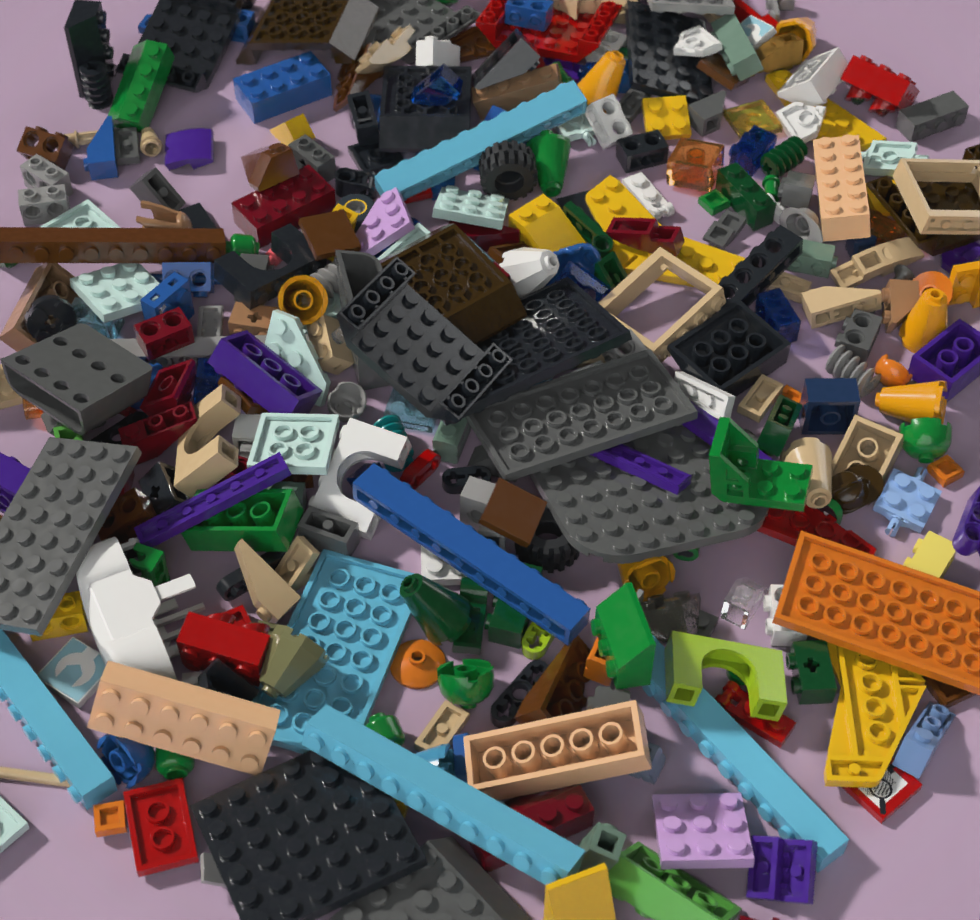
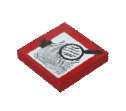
(889, 795)

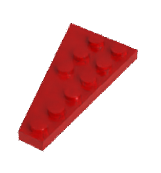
(788, 524)

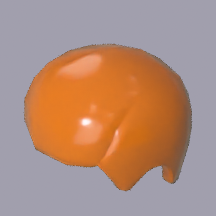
(892, 372)

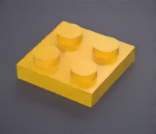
(667, 115)

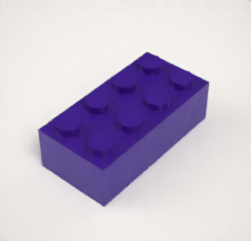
(263, 375)

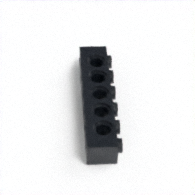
(761, 266)

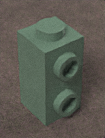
(815, 259)
(602, 845)

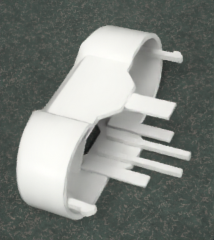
(124, 609)

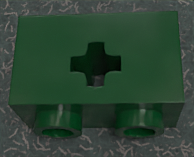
(812, 672)

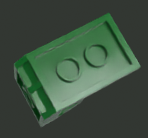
(745, 479)

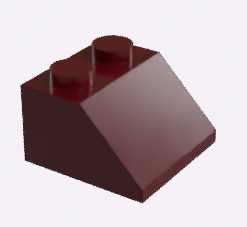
(170, 388)

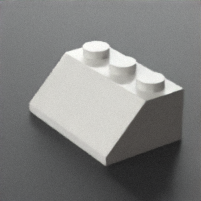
(815, 79)

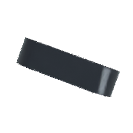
(461, 475)

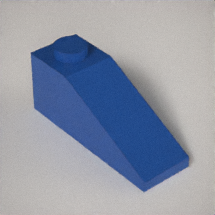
(101, 153)

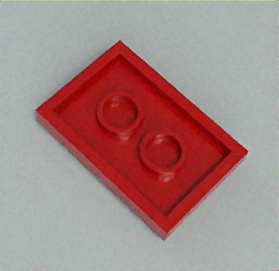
(160, 827)

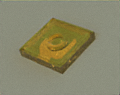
(745, 116)

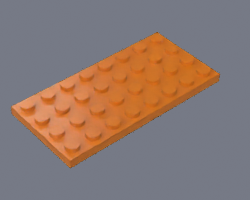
(883, 611)

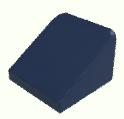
(858, 245)

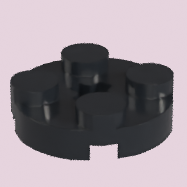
(39, 313)

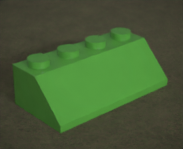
(666, 892)

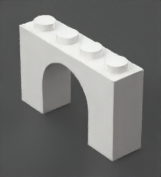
(358, 443)

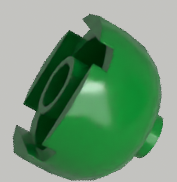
(926, 438)
(466, 683)

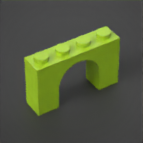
(755, 665)

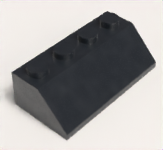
(88, 38)

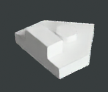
(697, 43)
(801, 120)

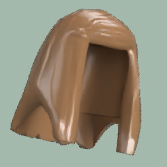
(163, 217)

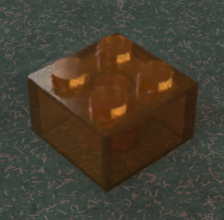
(695, 164)

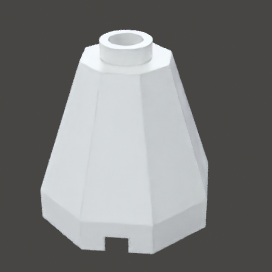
(529, 268)

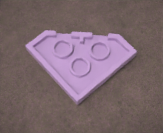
(385, 223)

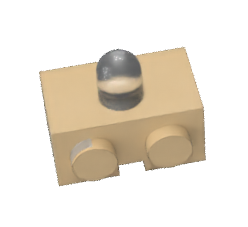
(330, 345)

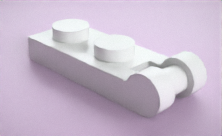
(648, 196)

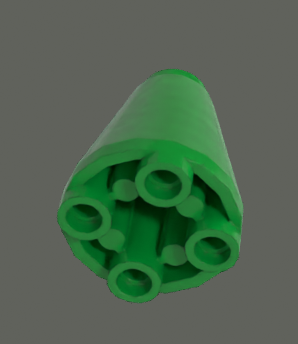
(551, 159)

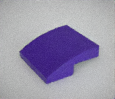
(189, 147)
(782, 870)

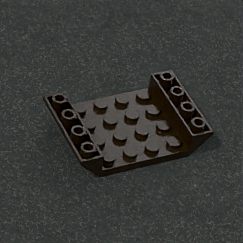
(311, 26)
(938, 197)
(461, 283)

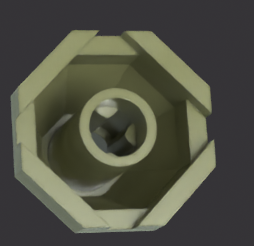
(289, 662)

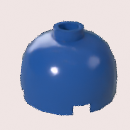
(126, 759)

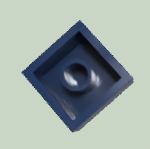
(828, 405)

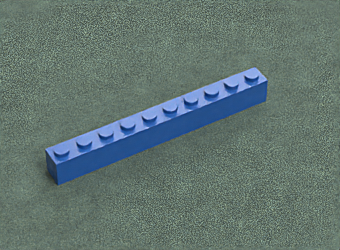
(472, 553)

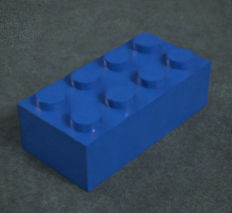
(282, 87)

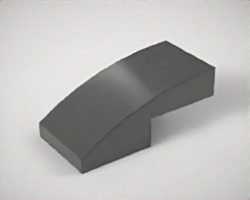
(725, 230)

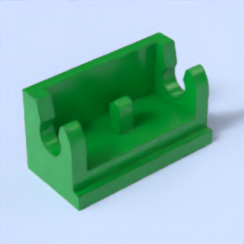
(151, 563)

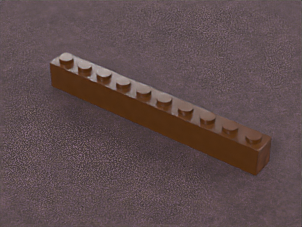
(110, 245)

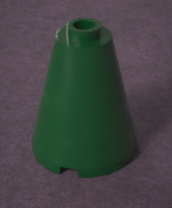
(437, 609)

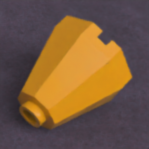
(802, 27)

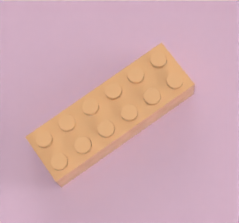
(841, 188)
(183, 718)
(558, 751)

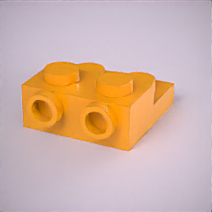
(966, 283)

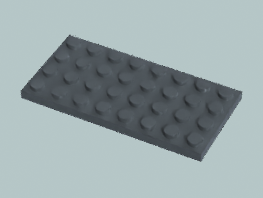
(581, 414)
(55, 524)

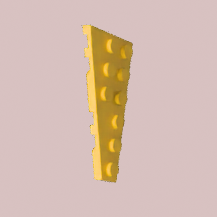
(836, 120)

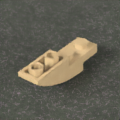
(386, 52)
(876, 261)

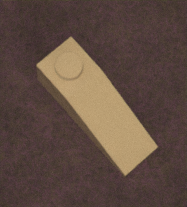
(833, 304)
(266, 588)

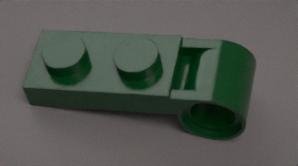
(588, 229)
(471, 640)

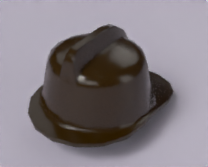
(856, 487)

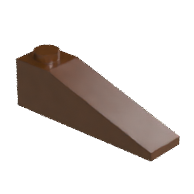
(353, 82)
(269, 166)
(559, 687)

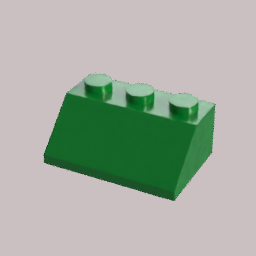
(624, 638)

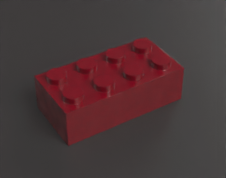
(283, 204)

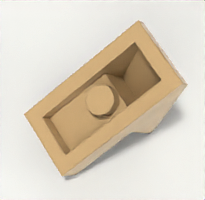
(574, 7)
(297, 563)

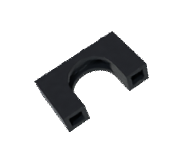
(258, 286)

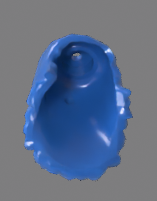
(578, 253)

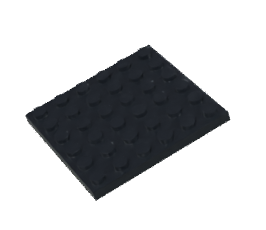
(305, 840)

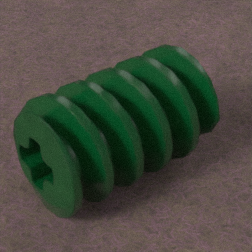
(784, 157)

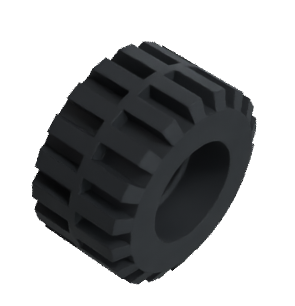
(508, 170)
(548, 553)

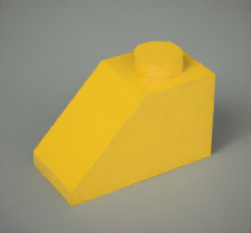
(292, 130)

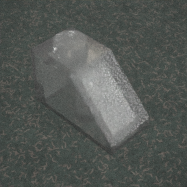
(743, 601)

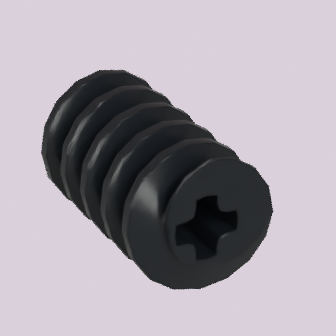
(96, 84)

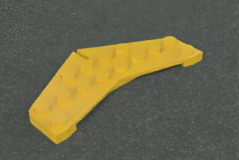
(613, 199)
(869, 717)

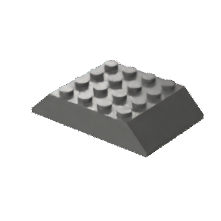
(446, 889)

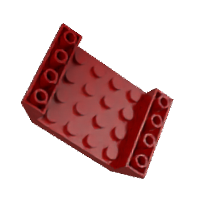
(565, 36)

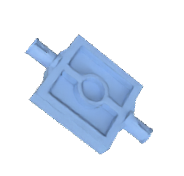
(906, 501)

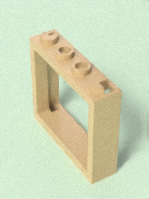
(938, 170)
(644, 276)

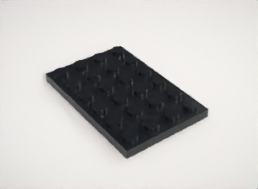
(652, 57)

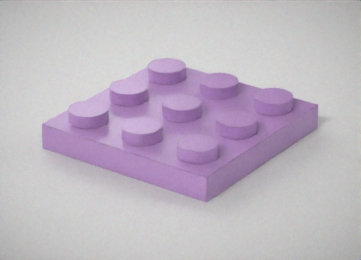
(702, 831)

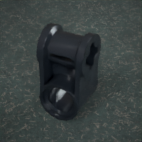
(354, 181)

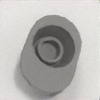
(802, 223)

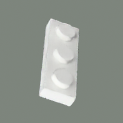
(706, 396)

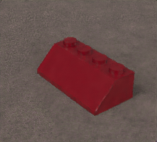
(559, 810)

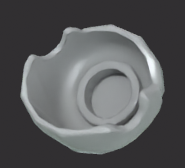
(347, 400)

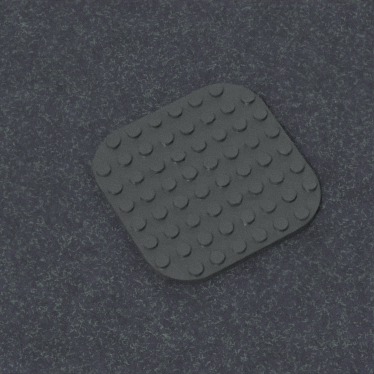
(633, 520)

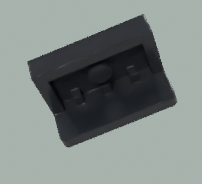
(224, 679)

